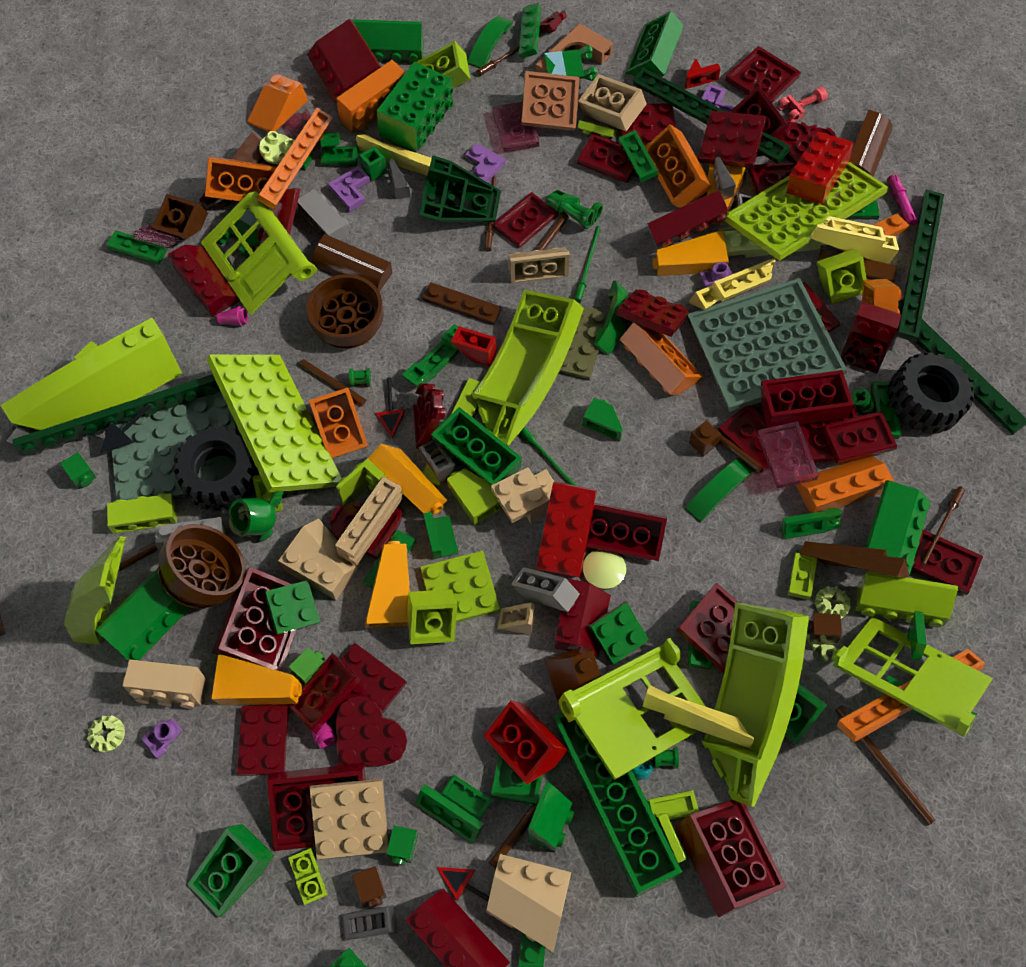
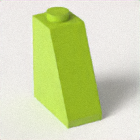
(473, 495)

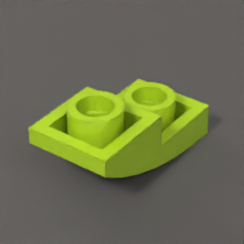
(307, 876)

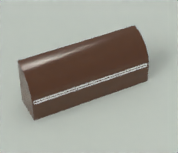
(871, 142)
(341, 258)

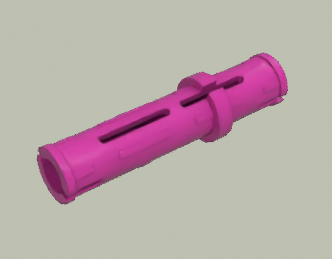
(899, 193)

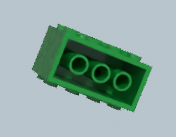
(415, 107)

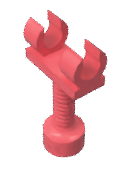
(819, 94)

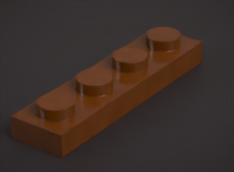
(462, 303)

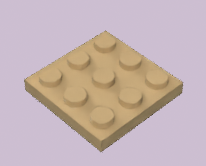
(349, 818)

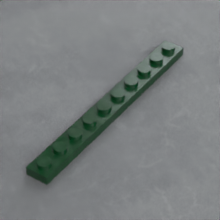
(700, 109)
(920, 266)
(983, 391)
(117, 414)

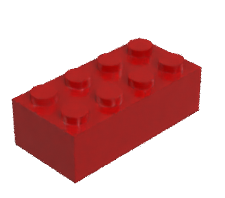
(819, 167)
(566, 529)

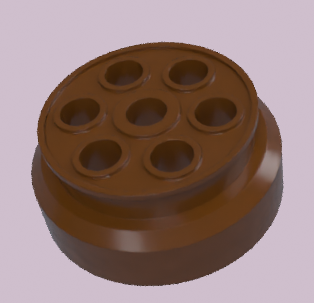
(335, 294)
(200, 566)

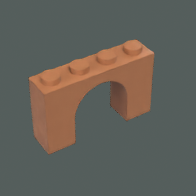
(577, 39)

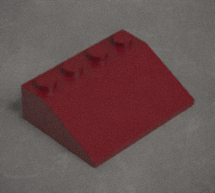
(342, 58)
(248, 626)
(291, 801)
(729, 856)

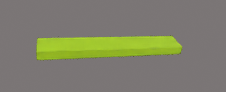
(470, 406)

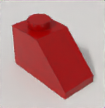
(475, 345)

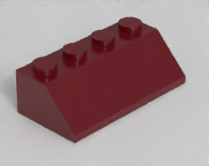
(284, 212)
(688, 219)
(203, 278)
(806, 398)
(627, 531)
(453, 934)

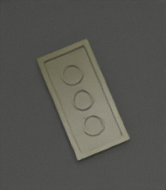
(582, 352)

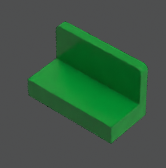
(440, 536)

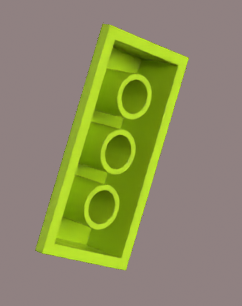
(903, 596)

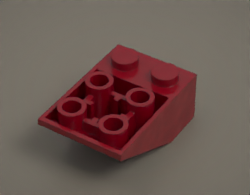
(870, 337)

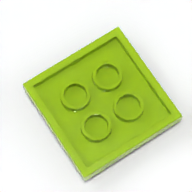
(470, 583)

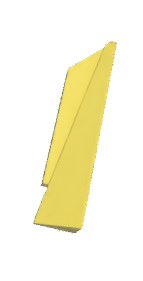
(402, 157)
(861, 237)
(733, 285)
(698, 717)

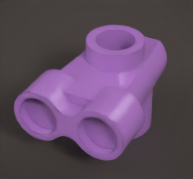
(719, 271)
(159, 740)

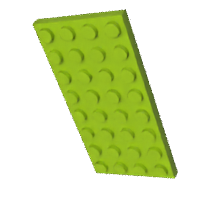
(785, 222)
(274, 422)

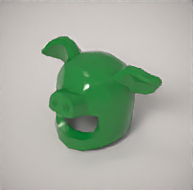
(260, 516)

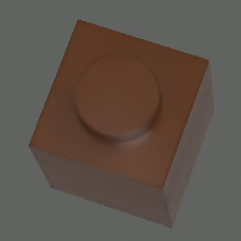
(704, 438)
(825, 628)
(370, 887)

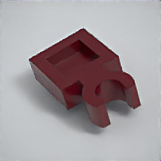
(550, 23)

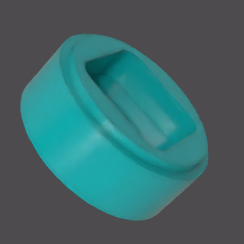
(643, 771)

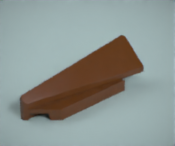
(248, 153)
(856, 557)

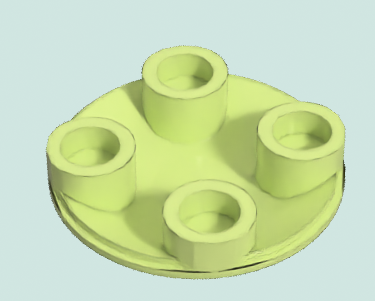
(274, 147)
(604, 569)

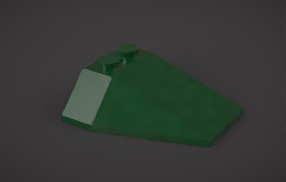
(457, 195)

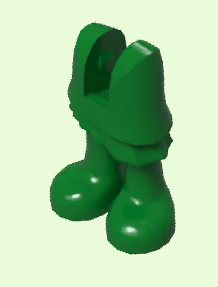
(571, 205)

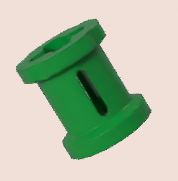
(360, 377)
(862, 400)
(667, 758)

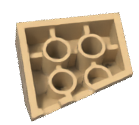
(315, 559)
(529, 898)

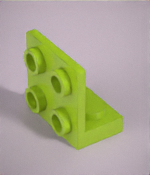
(363, 475)

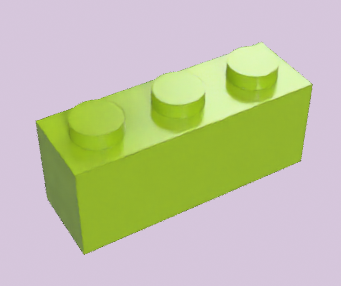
(141, 513)

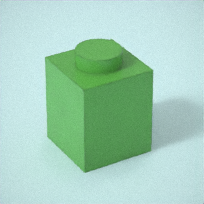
(306, 665)

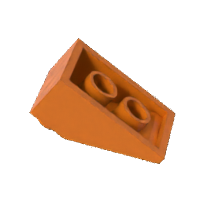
(277, 103)
(338, 422)

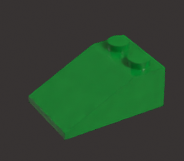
(550, 819)
(230, 868)

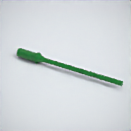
(582, 284)
(531, 439)

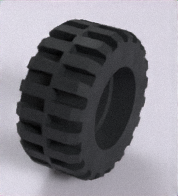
(944, 378)
(204, 447)

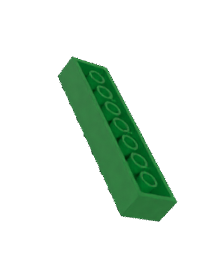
(622, 814)

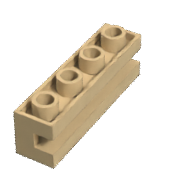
(369, 521)

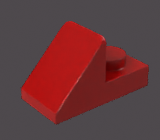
(699, 76)

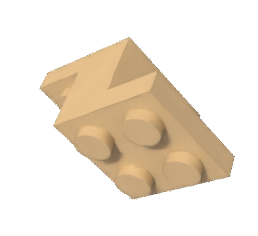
(524, 494)

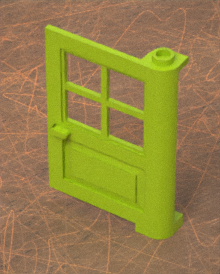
(266, 266)
(940, 689)
(613, 721)

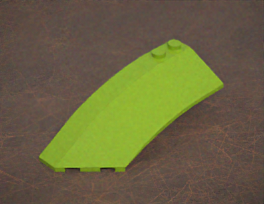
(527, 362)
(98, 380)
(93, 594)
(760, 691)

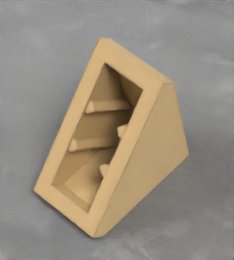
(517, 618)

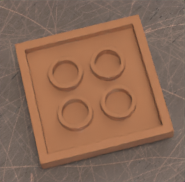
(550, 101)

